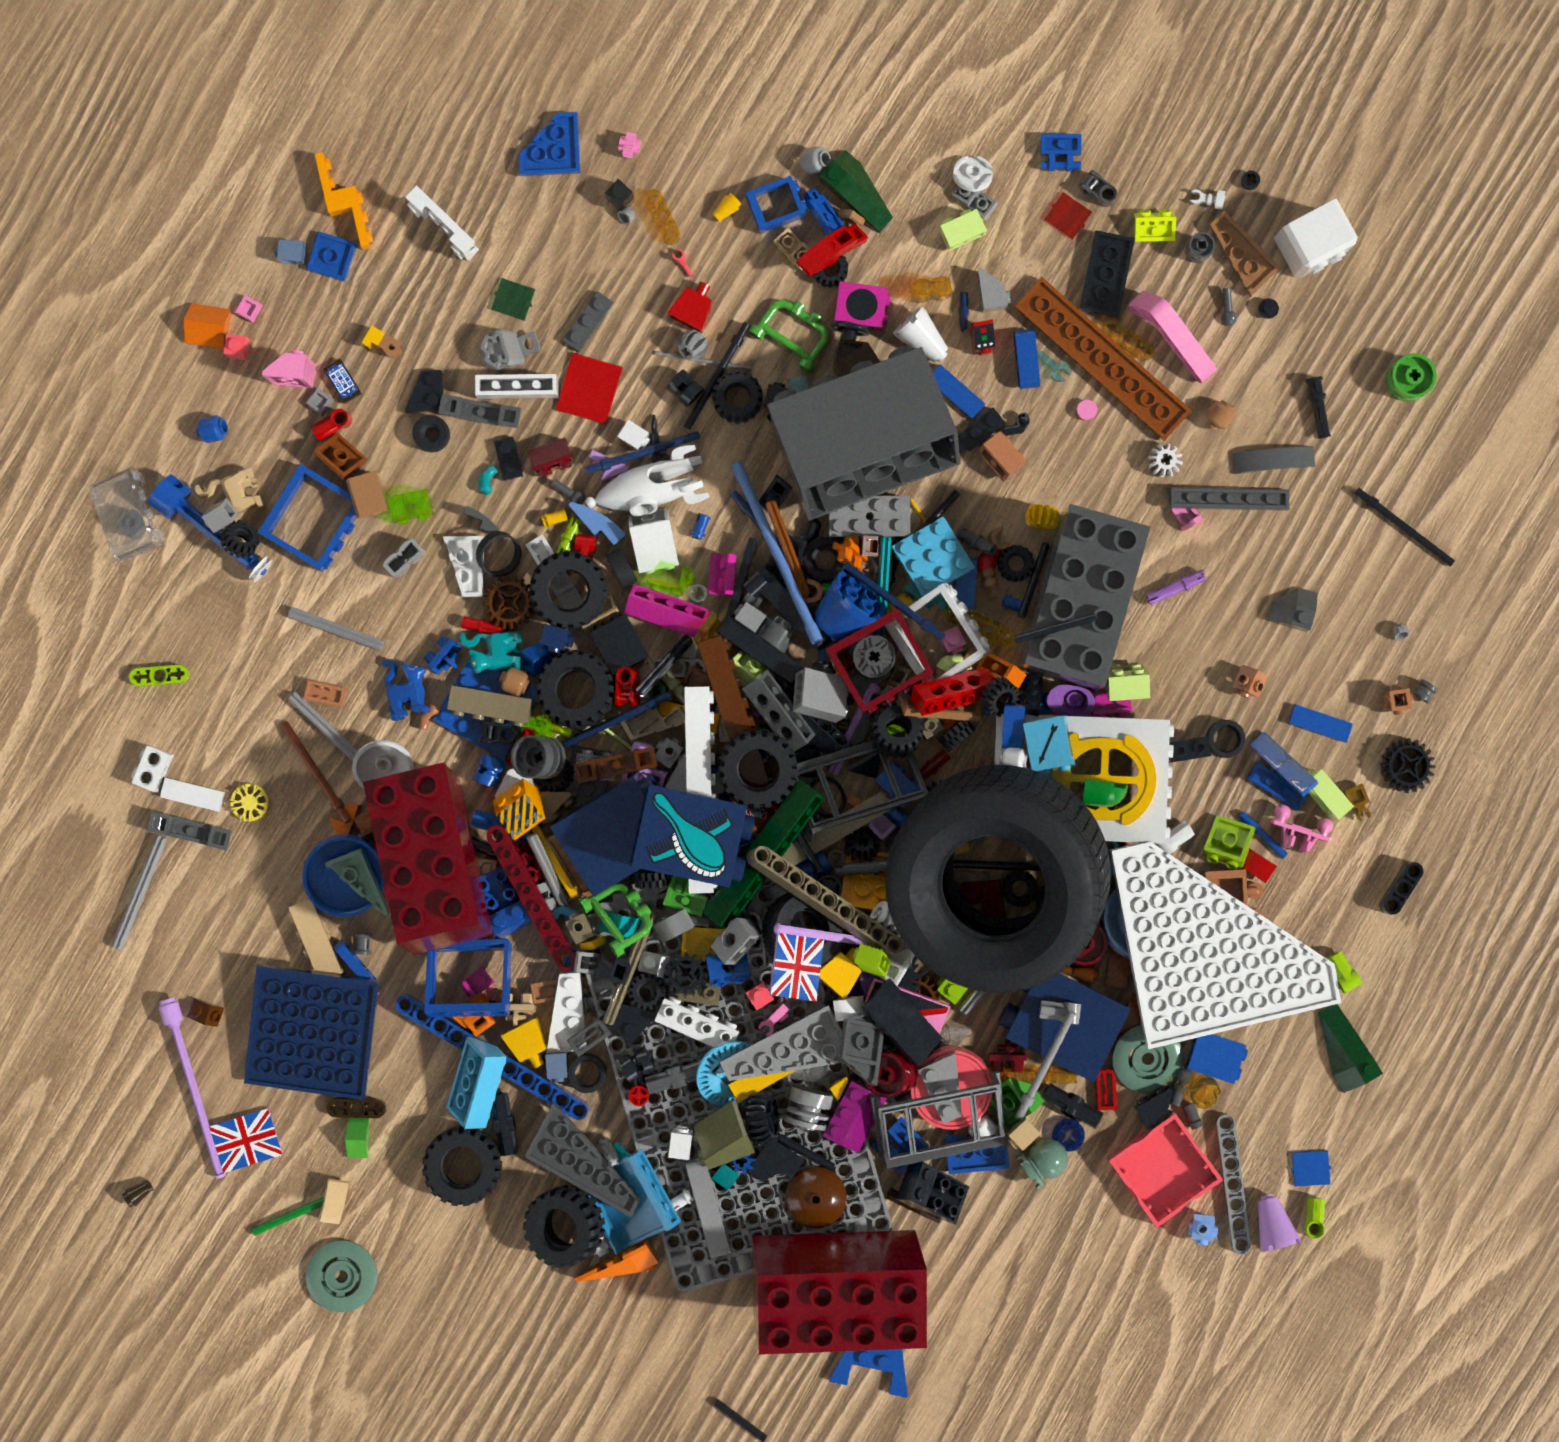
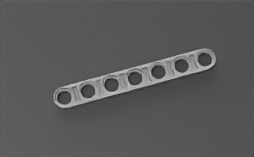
(1237, 1193)

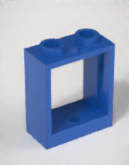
(781, 221)

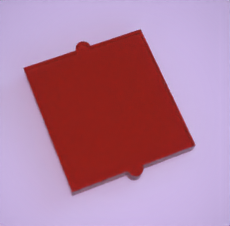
(1068, 215)

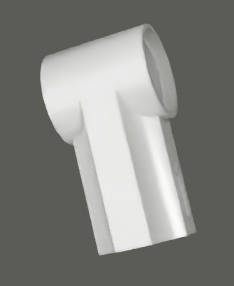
(1178, 835)

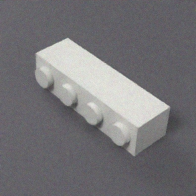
(516, 386)

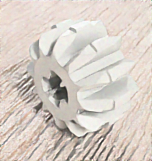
(1171, 465)

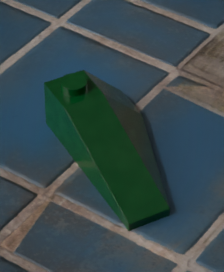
(853, 186)
(1348, 1055)

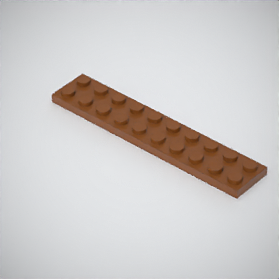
(1102, 358)

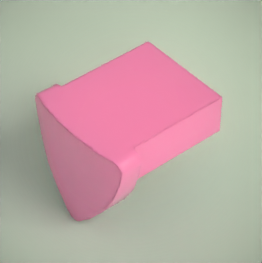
(1186, 517)

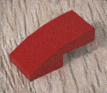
(1258, 866)

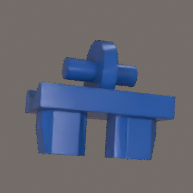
(445, 657)

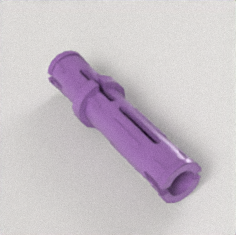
(1176, 587)

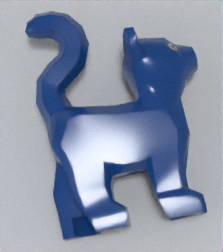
(408, 692)

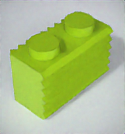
(872, 960)

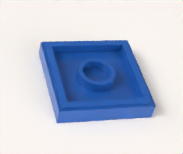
(331, 256)

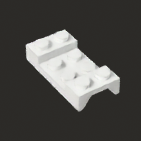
(423, 206)

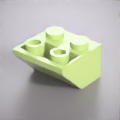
(1128, 682)

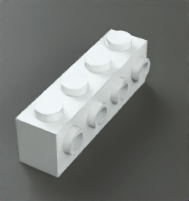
(695, 1024)

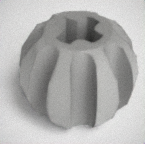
(692, 345)

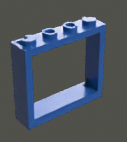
(284, 501)
(469, 1009)

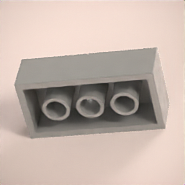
(889, 519)

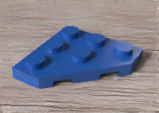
(553, 149)

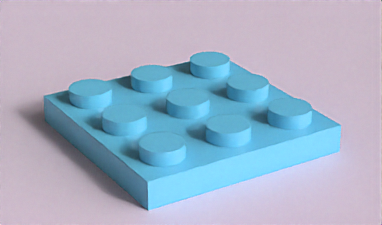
(932, 557)

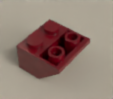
(551, 457)

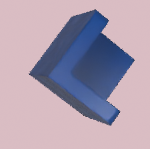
(534, 658)

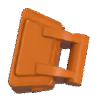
(470, 1021)

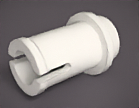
(683, 1199)

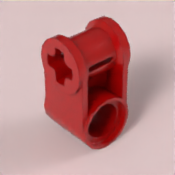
(626, 688)

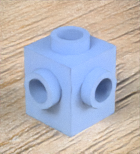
(1199, 1222)

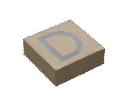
(486, 865)

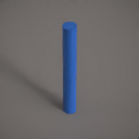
(1263, 835)

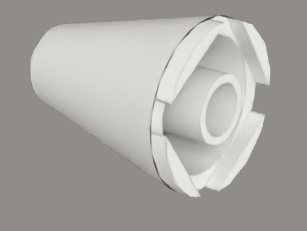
(921, 332)

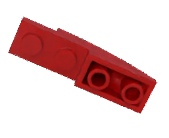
(831, 248)

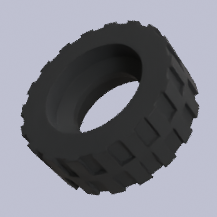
(811, 566)

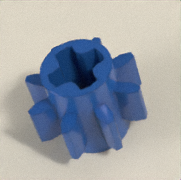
(746, 1165)

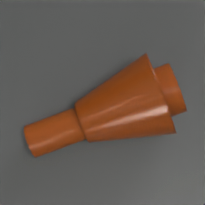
(1086, 973)

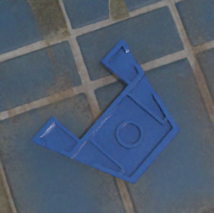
(882, 1360)

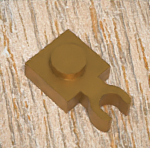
(1358, 797)

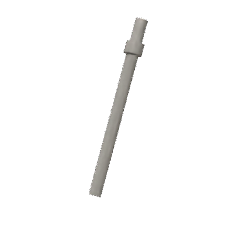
(1028, 1098)

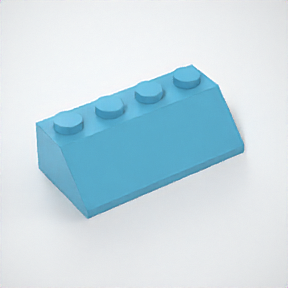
(476, 1083)

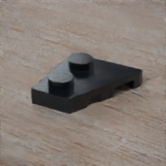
(426, 393)

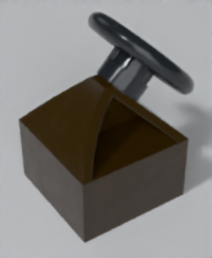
(848, 350)

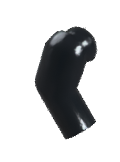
(1019, 426)

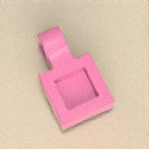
(779, 1015)

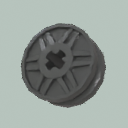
(871, 668)

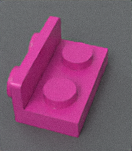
(721, 574)
(1104, 706)

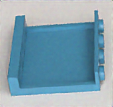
(653, 1212)

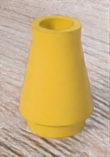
(727, 207)

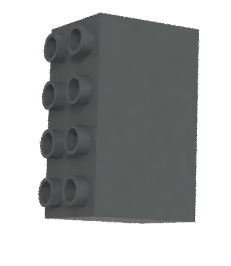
(864, 432)
(1086, 573)

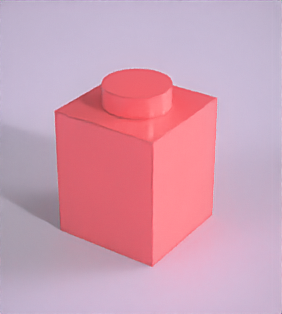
(237, 347)
(759, 995)

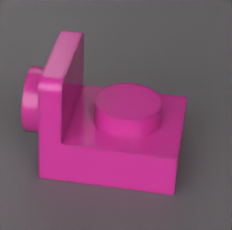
(477, 982)

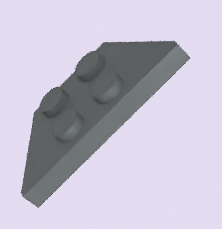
(862, 1046)

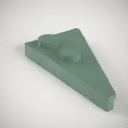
(356, 871)

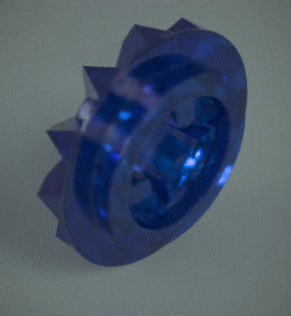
(1078, 1134)

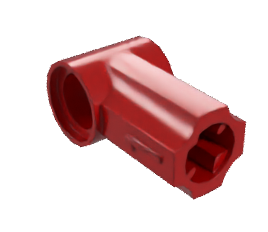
(329, 424)
(585, 545)

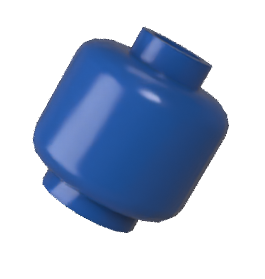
(212, 429)

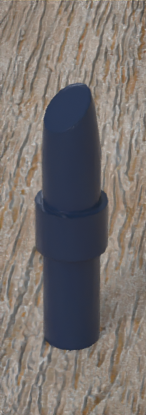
(963, 310)

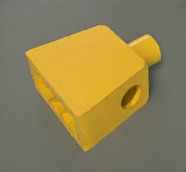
(840, 973)
(527, 1042)

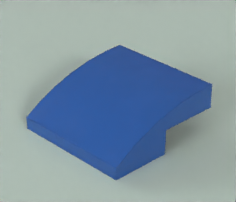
(899, 1142)

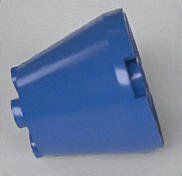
(847, 607)

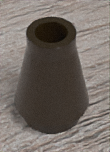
(137, 1193)

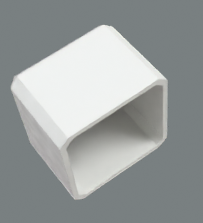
(1316, 239)

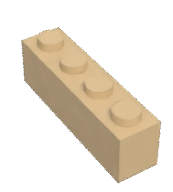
(316, 938)

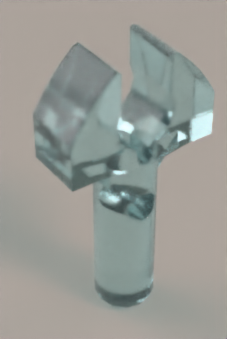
(1054, 366)

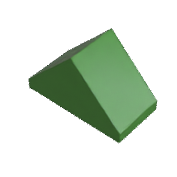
(357, 1138)

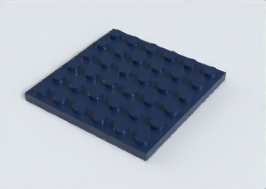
(311, 1032)

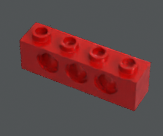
(950, 691)

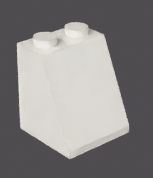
(653, 541)

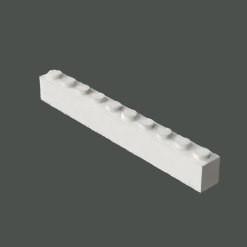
(699, 755)

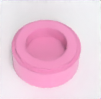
(1086, 410)

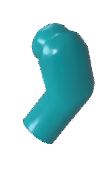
(484, 480)

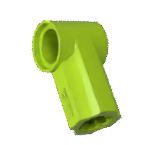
(1346, 976)
(1314, 1214)

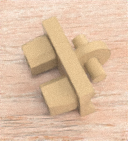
(526, 1006)

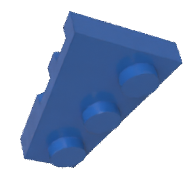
(975, 1161)

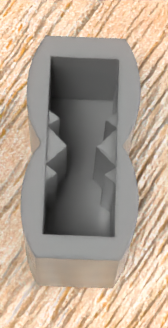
(400, 562)

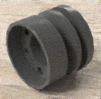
(538, 757)

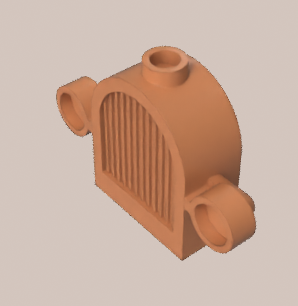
(1234, 883)

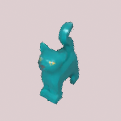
(497, 646)

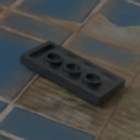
(1106, 274)

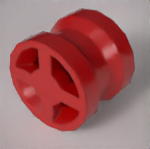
(638, 1098)

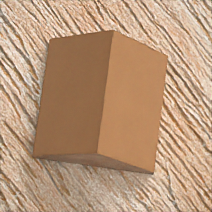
(368, 495)

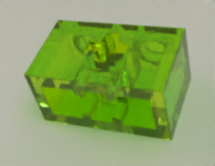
(399, 503)

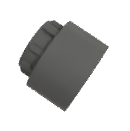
(777, 632)

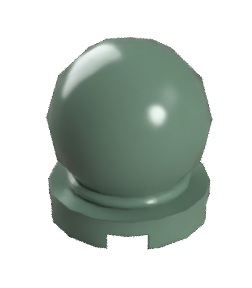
(1044, 1161)

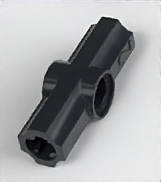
(1072, 1105)
(504, 1124)

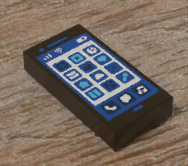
(342, 381)

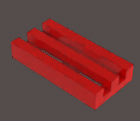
(1105, 1089)

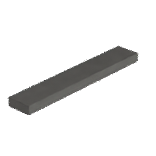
(1228, 499)

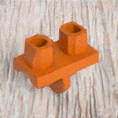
(850, 551)

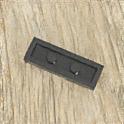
(588, 321)

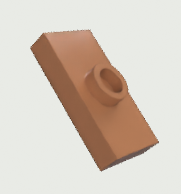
(325, 693)

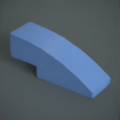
(598, 523)

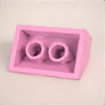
(291, 370)

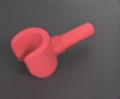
(681, 260)

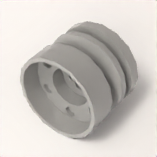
(808, 1108)

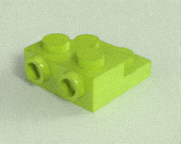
(1228, 842)

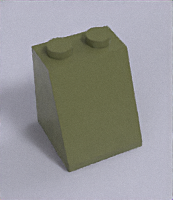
(723, 1136)

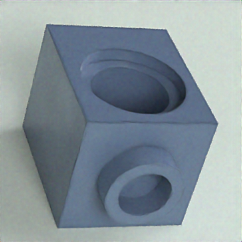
(290, 252)
(557, 1066)

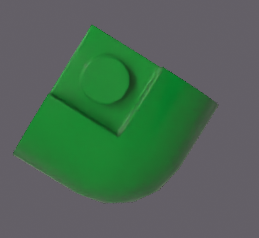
(1103, 793)

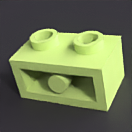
(962, 229)

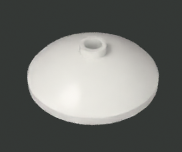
(368, 763)

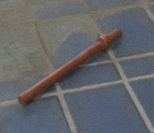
(336, 803)

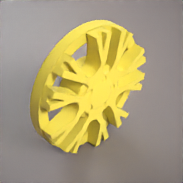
(249, 802)

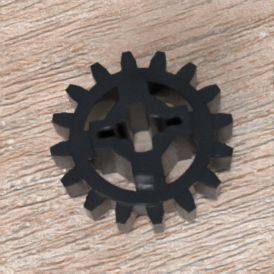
(691, 981)

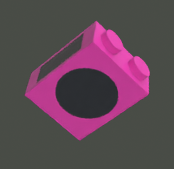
(862, 305)

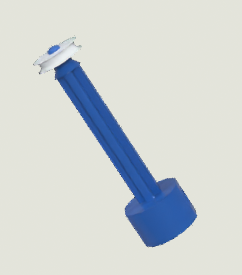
(171, 498)

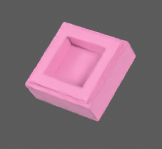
(248, 308)

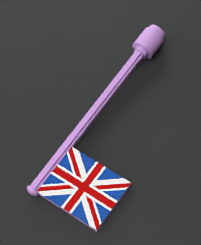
(799, 960)
(232, 1142)

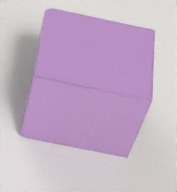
(881, 827)

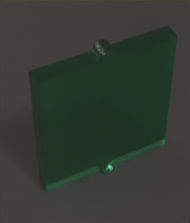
(513, 299)

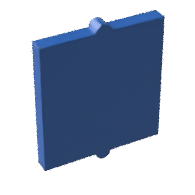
(1311, 1168)

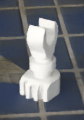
(1209, 199)

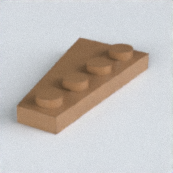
(1245, 255)

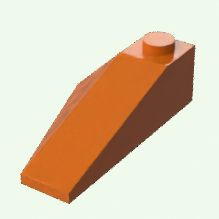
(629, 1261)

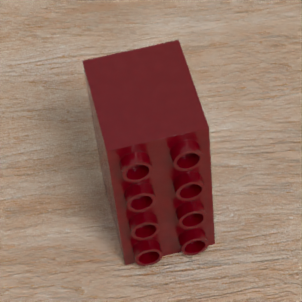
(427, 859)
(839, 1292)

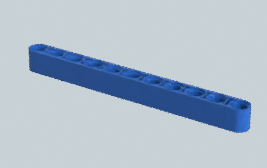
(520, 1068)

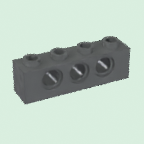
(778, 710)

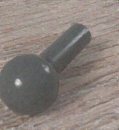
(1229, 316)
(575, 496)

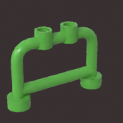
(797, 310)
(632, 898)

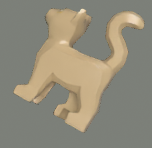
(234, 489)

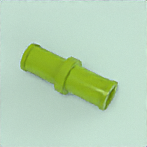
(569, 536)

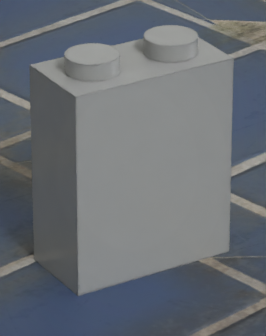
(820, 695)

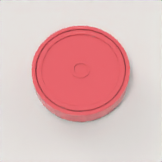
(971, 1073)

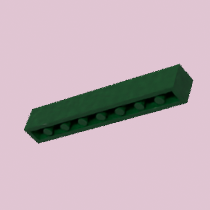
(778, 836)

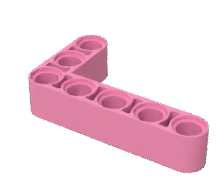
(1162, 315)

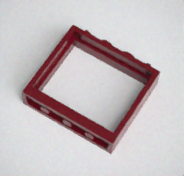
(862, 633)

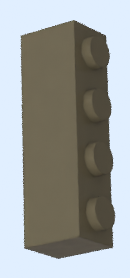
(489, 704)

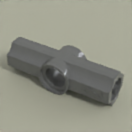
(672, 1077)

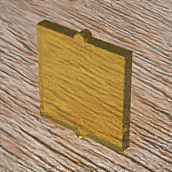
(707, 629)

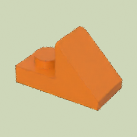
(340, 826)

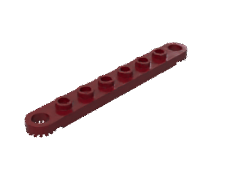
(531, 897)

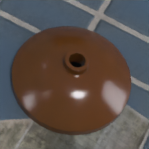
(815, 1182)

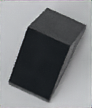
(777, 490)

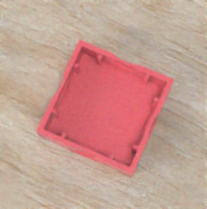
(1164, 1169)

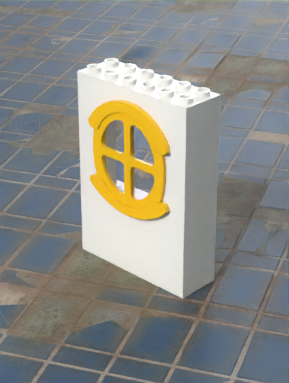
(1149, 747)

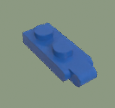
(822, 211)

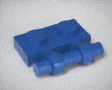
(1060, 145)

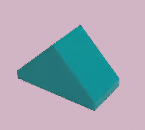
(626, 924)

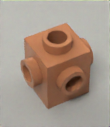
(1250, 682)
(1404, 698)

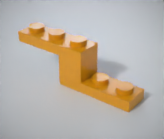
(344, 200)

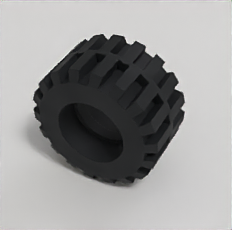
(732, 380)
(895, 745)

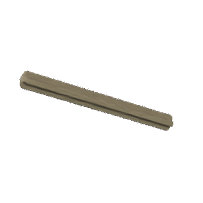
(620, 990)

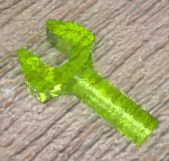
(550, 727)

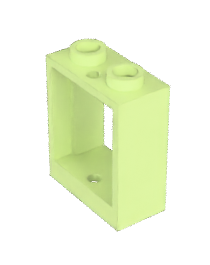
(1329, 796)

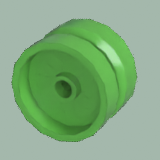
(1414, 387)

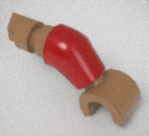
(987, 563)

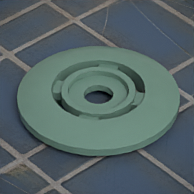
(1141, 1076)
(355, 1262)

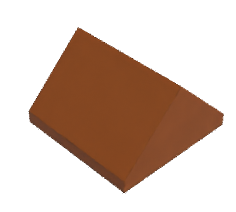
(340, 456)

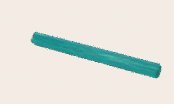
(883, 576)

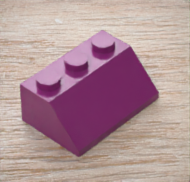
(852, 1117)

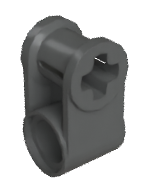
(1097, 188)

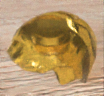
(1204, 1091)

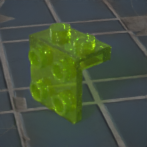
(687, 579)

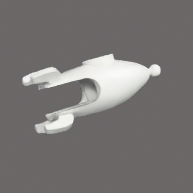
(644, 487)

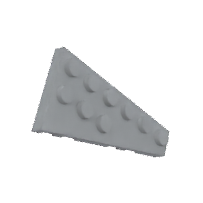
(799, 1046)

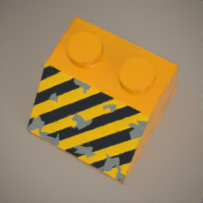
(519, 808)

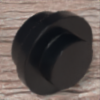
(1268, 308)

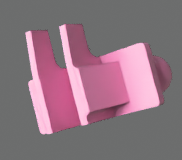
(1282, 813)

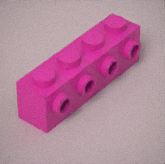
(671, 613)

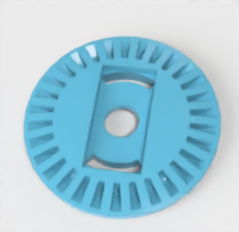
(713, 1083)

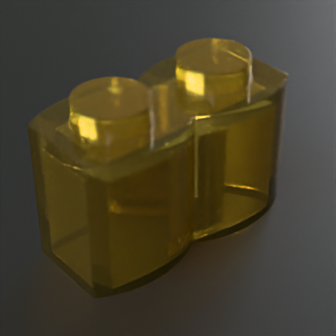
(935, 289)

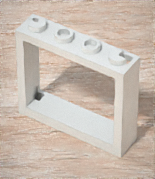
(960, 611)

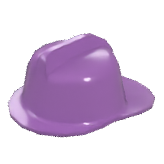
(1071, 700)

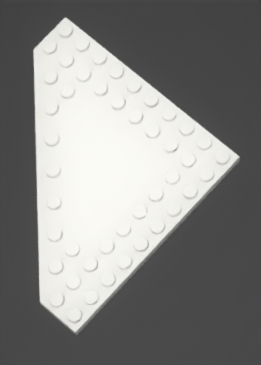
(1205, 956)

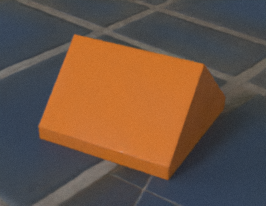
(206, 325)

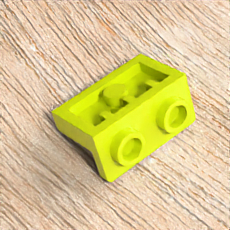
(1155, 226)

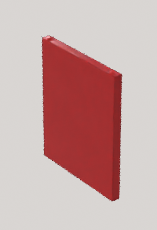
(589, 388)

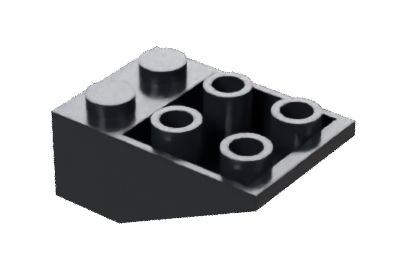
(932, 1192)

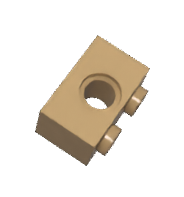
(1022, 1133)

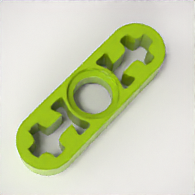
(173, 669)

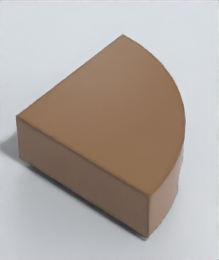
(852, 215)

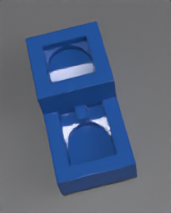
(1013, 726)

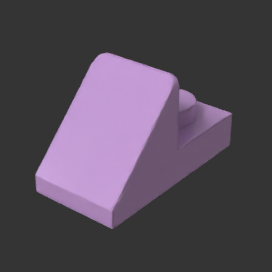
(611, 473)

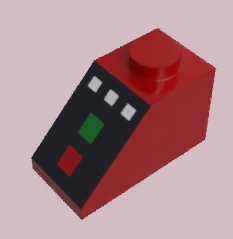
(983, 337)

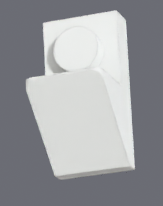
(654, 963)

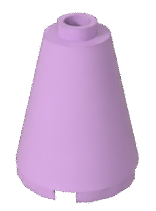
(1274, 1225)

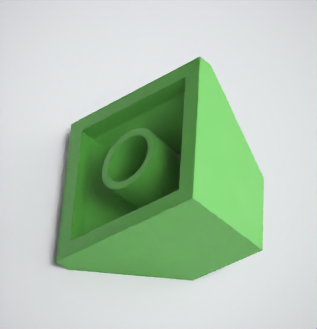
(1012, 1094)

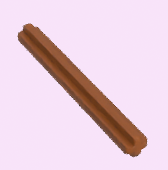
(787, 547)

